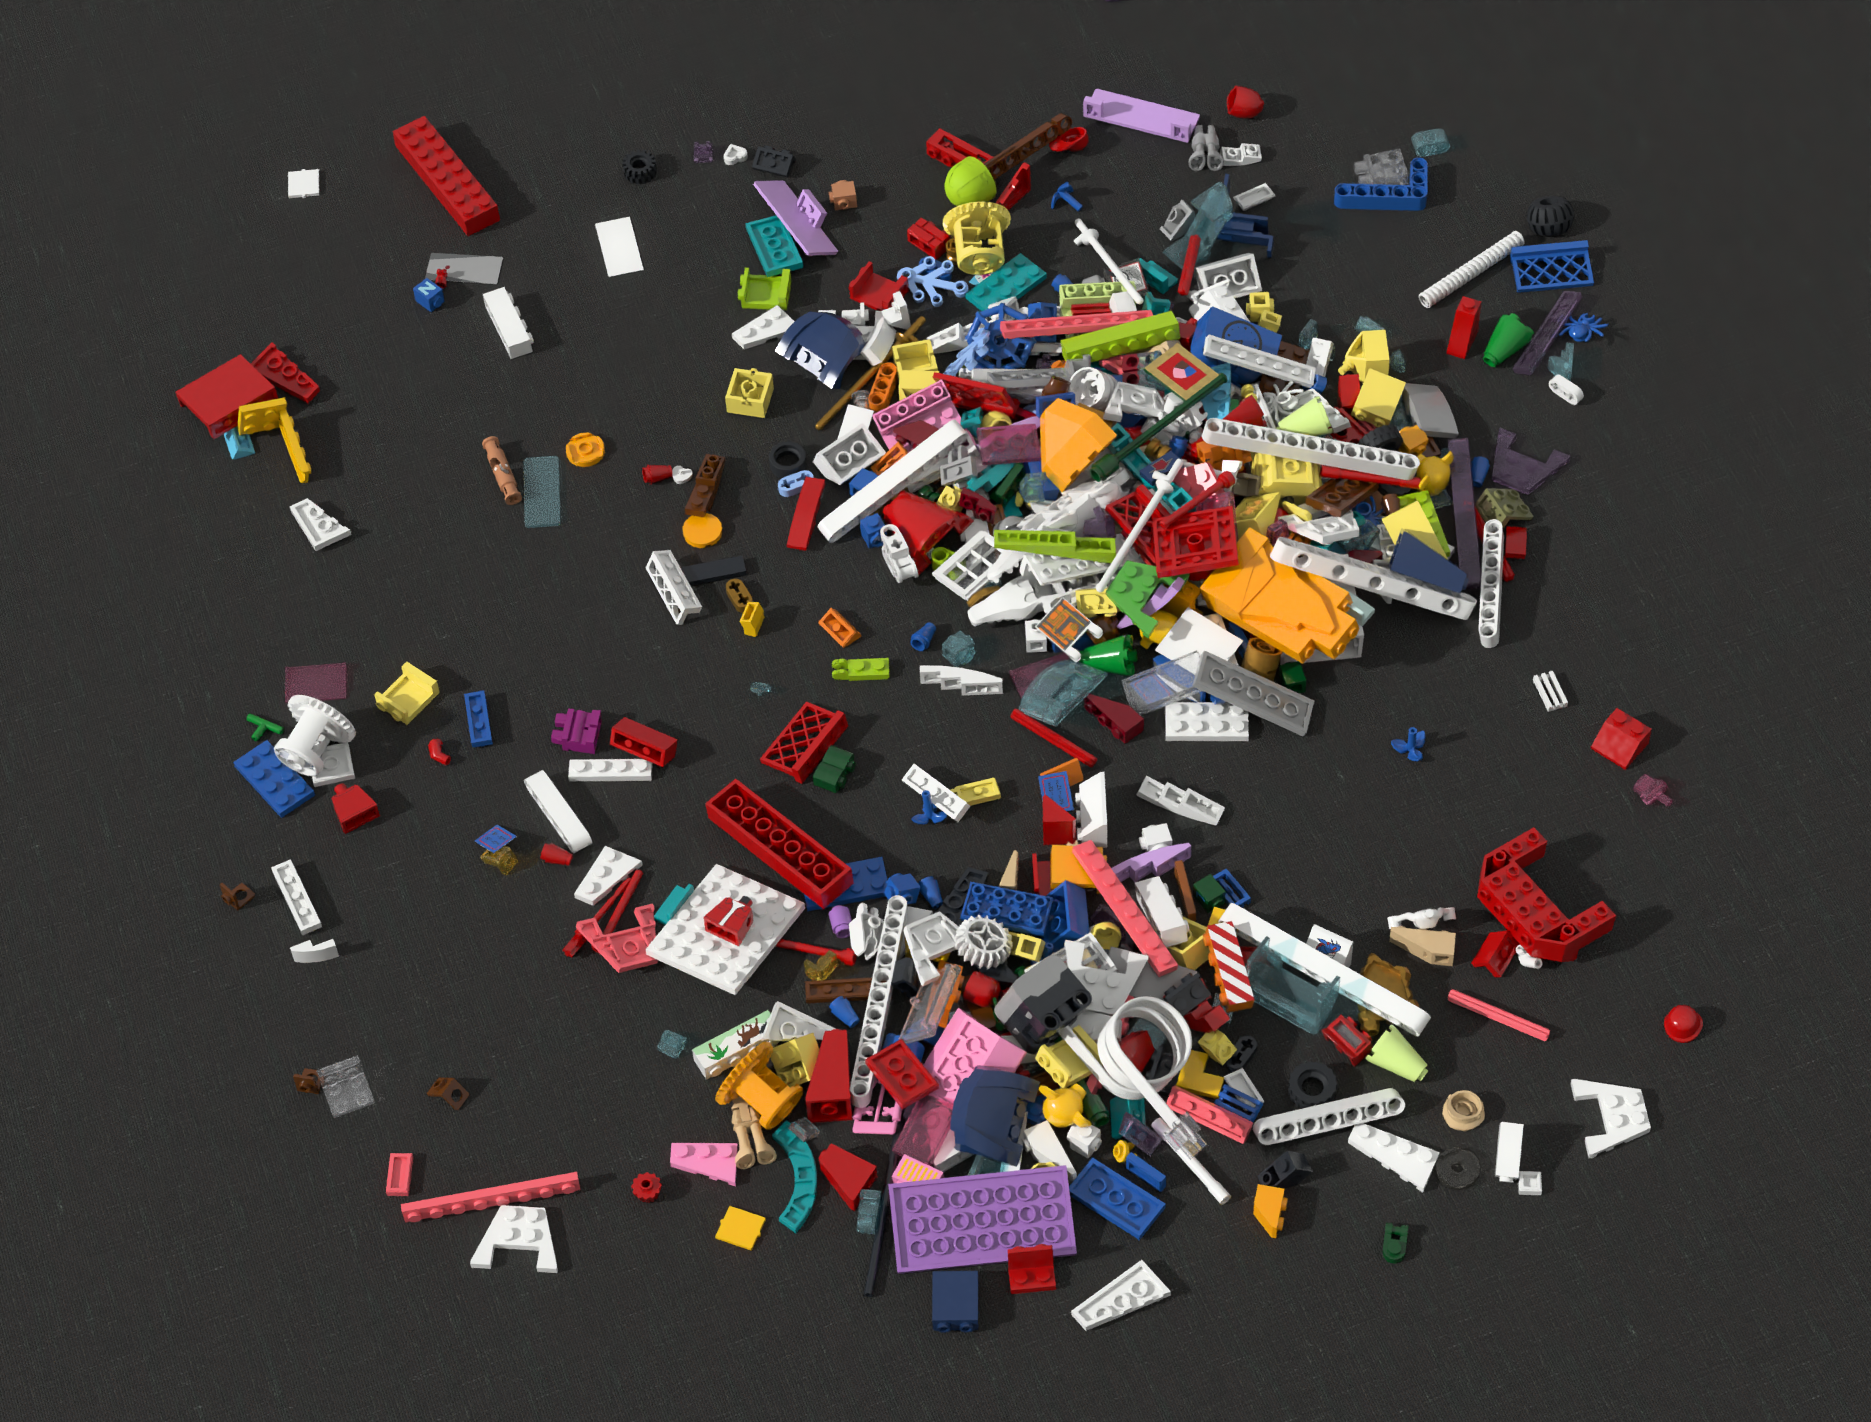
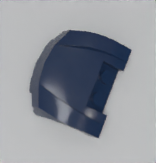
(822, 345)
(991, 1113)

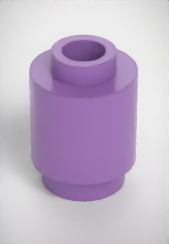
(840, 920)

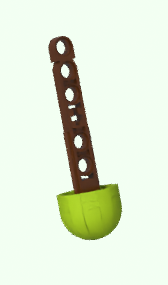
(974, 181)

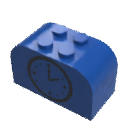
(1237, 330)

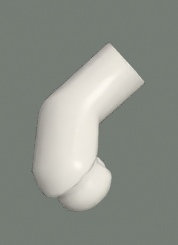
(1526, 960)

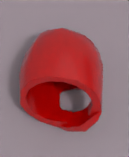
(1246, 104)

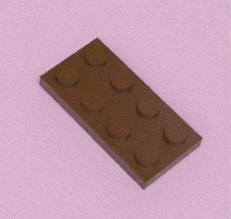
(1289, 352)
(1340, 495)

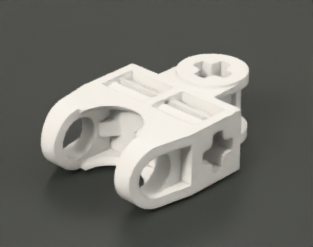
(897, 554)

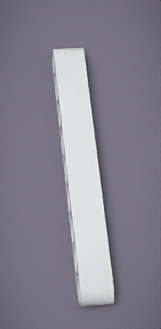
(892, 481)

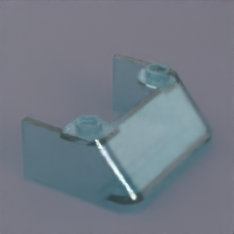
(1214, 211)
(1287, 993)

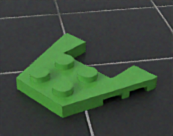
(1133, 590)

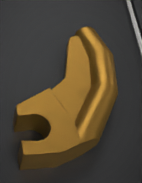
(982, 595)

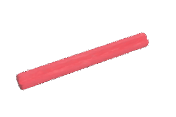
(1498, 1015)

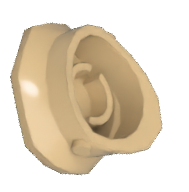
(1463, 1111)

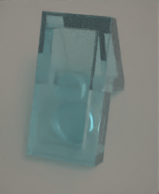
(1563, 364)
(1031, 487)
(1367, 534)

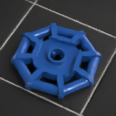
(1005, 349)

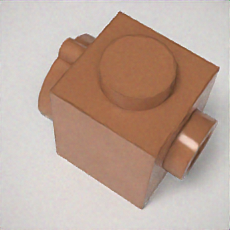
(843, 195)

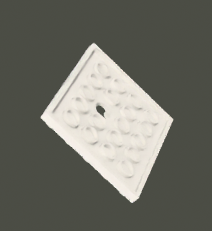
(712, 959)

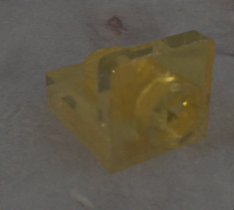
(502, 858)
(823, 968)

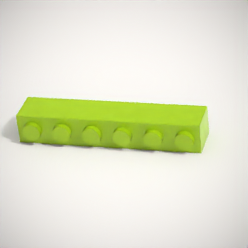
(1122, 338)

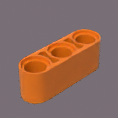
(883, 387)

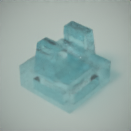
(671, 1043)

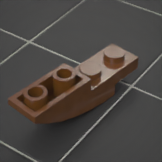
(706, 486)

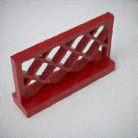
(975, 394)
(1141, 498)
(817, 746)

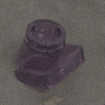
(1101, 526)

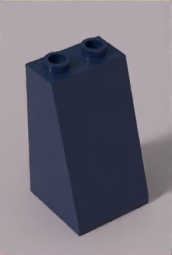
(1422, 562)

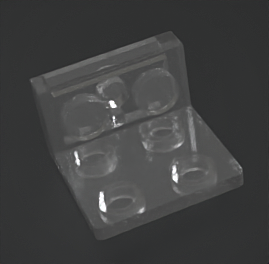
(345, 1086)

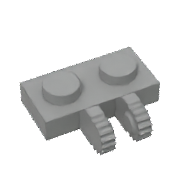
(959, 467)

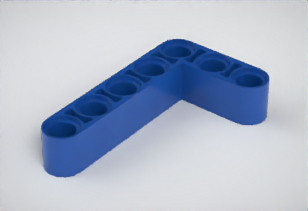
(1387, 197)

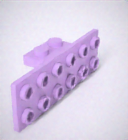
(800, 216)

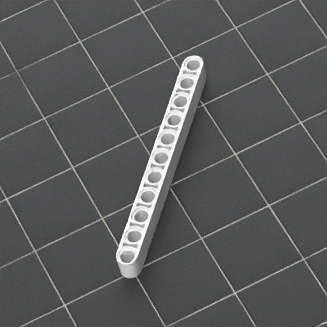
(1310, 449)
(1326, 969)
(882, 991)

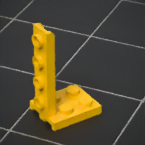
(273, 415)

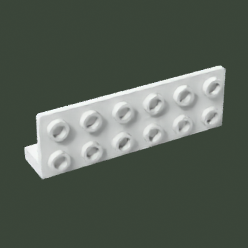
(1057, 569)

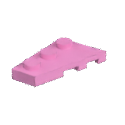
(709, 1159)

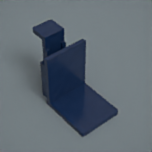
(1247, 228)

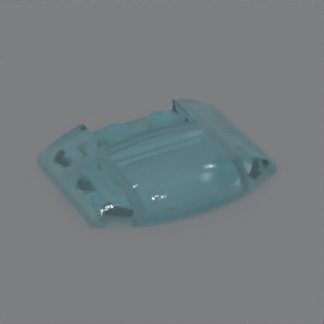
(1059, 690)

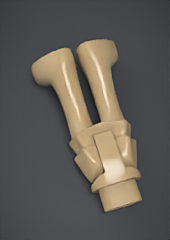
(746, 1121)

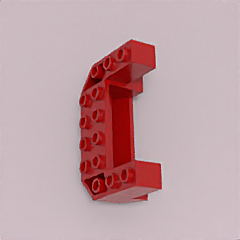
(1527, 909)

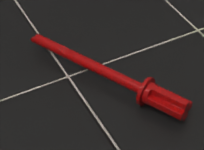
(578, 939)

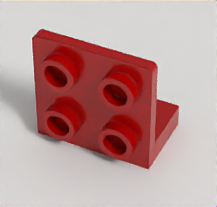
(1031, 1269)

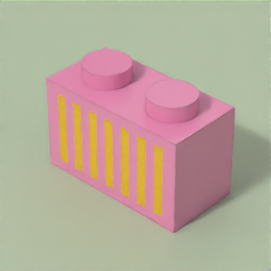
(914, 1170)

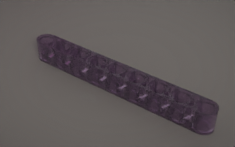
(1465, 511)

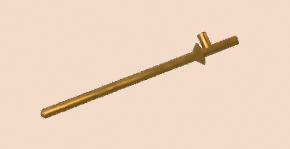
(907, 337)

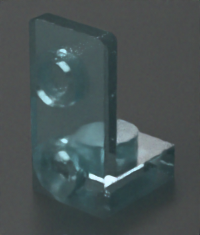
(1310, 331)

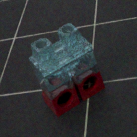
(1133, 369)

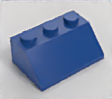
(1068, 915)

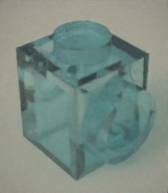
(958, 649)

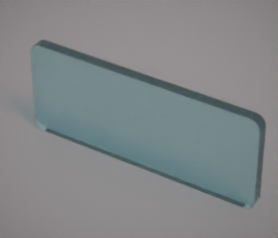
(541, 491)

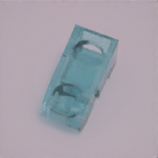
(868, 1211)

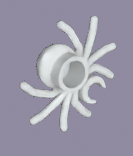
(1283, 401)

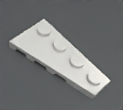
(1123, 1295)

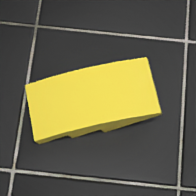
(1414, 521)

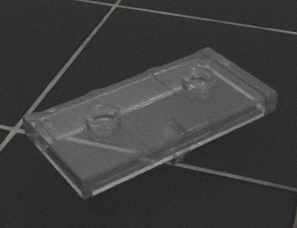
(1162, 684)
(929, 1006)

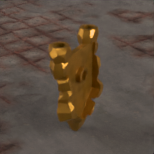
(1392, 978)

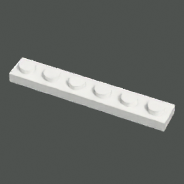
(1259, 361)

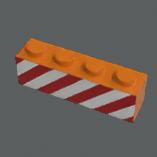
(1229, 967)

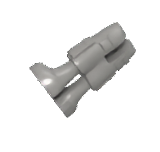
(1205, 142)

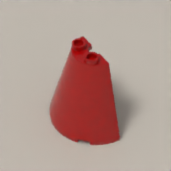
(1247, 412)
(923, 524)

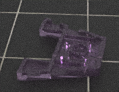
(1520, 470)

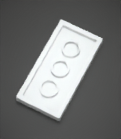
(1205, 722)

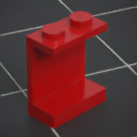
(876, 290)

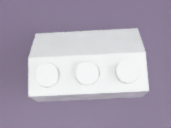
(1239, 269)
(1220, 298)
(848, 455)
(1092, 811)

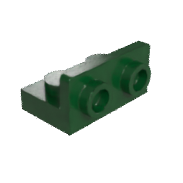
(1008, 485)

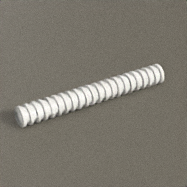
(1470, 270)

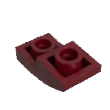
(983, 508)

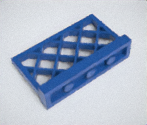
(1550, 253)

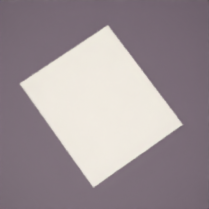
(1197, 633)

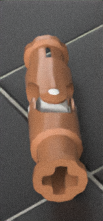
(502, 470)

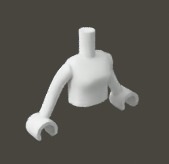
(1423, 919)

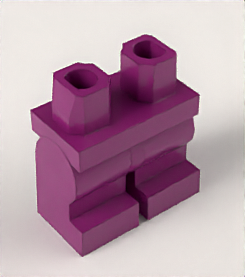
(579, 731)

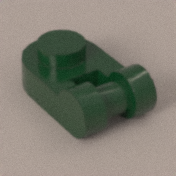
(1394, 1249)

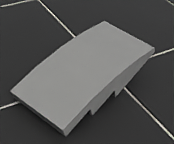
(1429, 410)
(1148, 982)

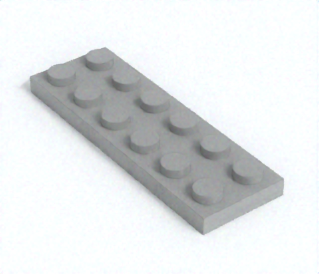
(1253, 693)

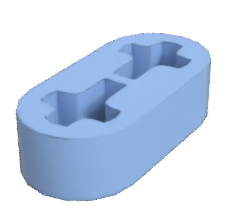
(794, 482)

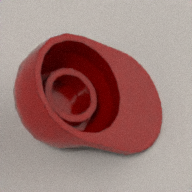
(1073, 140)

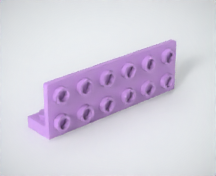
(1140, 115)

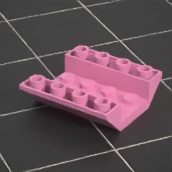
(929, 405)
(963, 1047)

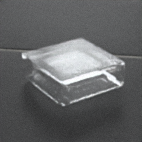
(804, 1129)

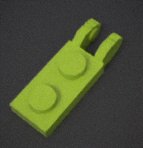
(861, 669)

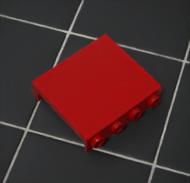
(219, 394)

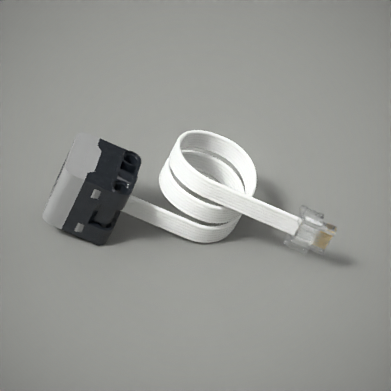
(1046, 1005)

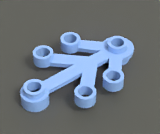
(930, 281)
(966, 355)

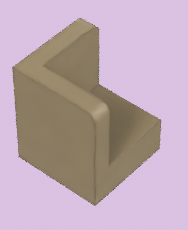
(1246, 485)

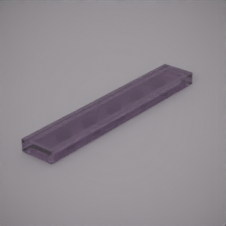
(1547, 332)

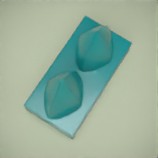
(972, 420)

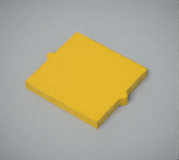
(740, 1228)

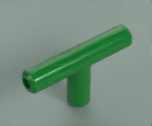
(263, 726)

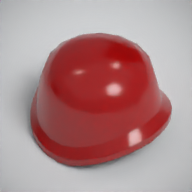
(1683, 1024)

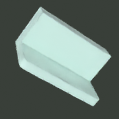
(1359, 609)

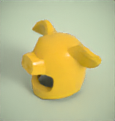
(1434, 473)
(1165, 623)
(1064, 1106)

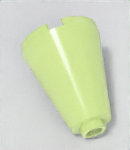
(1308, 419)
(1398, 1056)

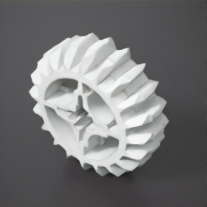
(983, 942)

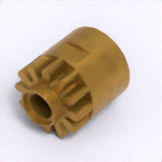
(1261, 658)

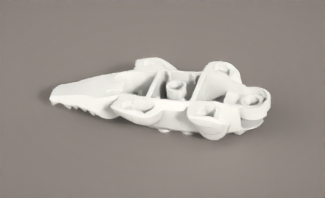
(1065, 514)
(1020, 602)

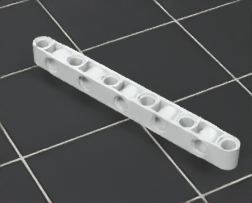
(1359, 574)

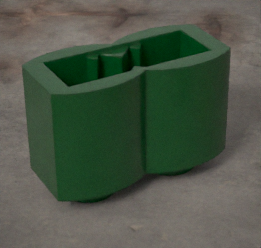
(833, 769)

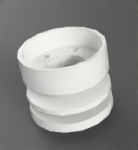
(1087, 383)

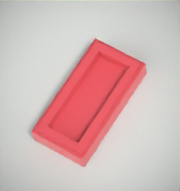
(399, 1174)

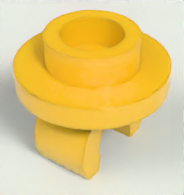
(1122, 1150)

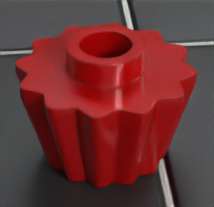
(646, 1187)

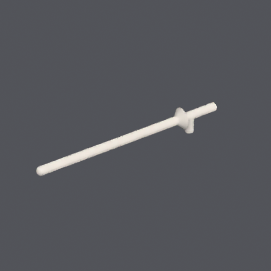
(1090, 237)
(1164, 486)

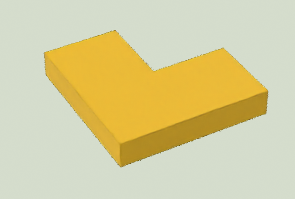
(1195, 1080)

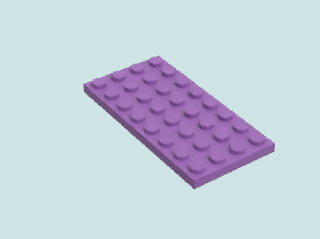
(980, 1218)

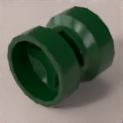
(928, 493)

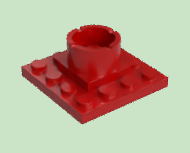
(1196, 544)

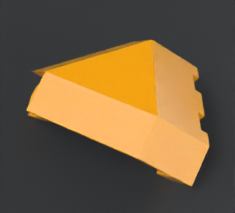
(1070, 441)

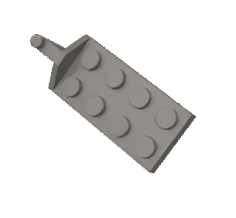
(1037, 377)

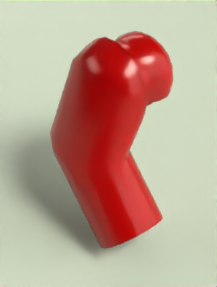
(436, 753)

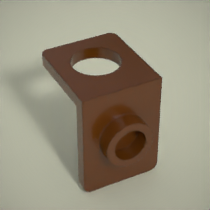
(230, 896)
(307, 1083)
(444, 1087)

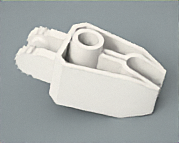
(866, 931)

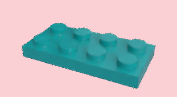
(774, 245)
(1010, 280)

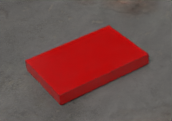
(902, 1074)

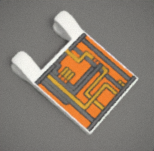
(1065, 627)

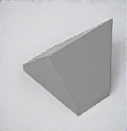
(1178, 221)

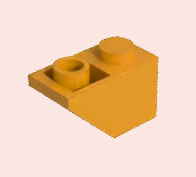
(1268, 1207)

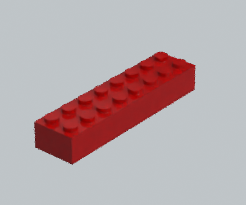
(446, 176)
(779, 843)

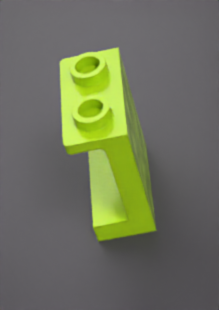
(764, 291)

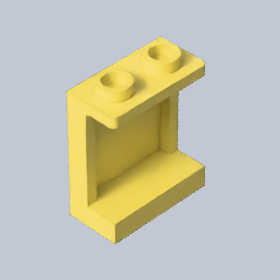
(1378, 398)
(408, 694)
(1063, 1062)

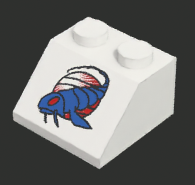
(1331, 945)

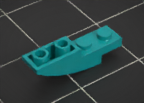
(990, 477)

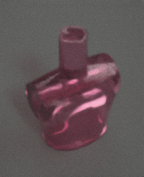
(1652, 789)

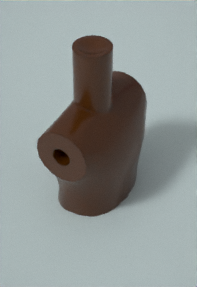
(1056, 386)

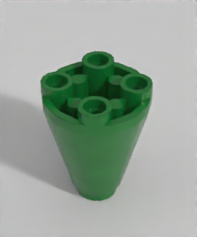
(1506, 339)
(1112, 656)

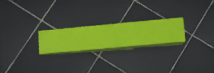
(1057, 544)

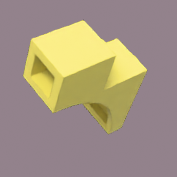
(1027, 946)

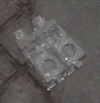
(1382, 168)

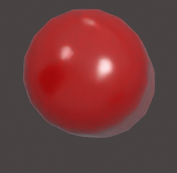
(981, 990)

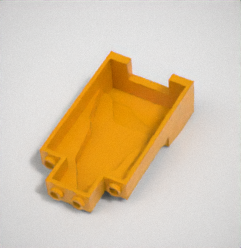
(1281, 602)

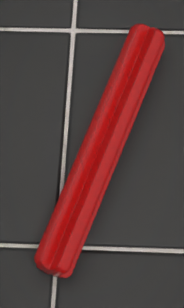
(1189, 265)

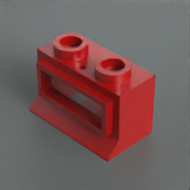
(1348, 1039)

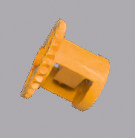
(760, 1087)

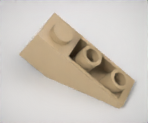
(1430, 946)

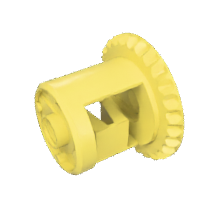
(977, 222)

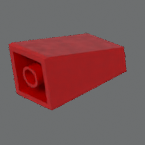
(830, 1083)

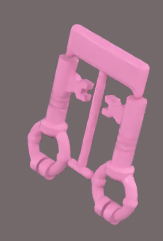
(876, 1127)

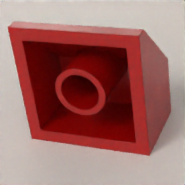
(1621, 738)

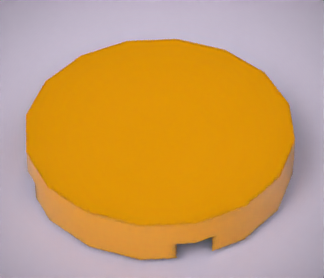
(585, 449)
(702, 530)

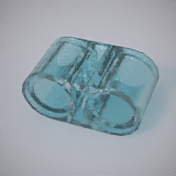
(1430, 142)

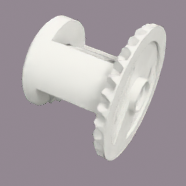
(315, 728)

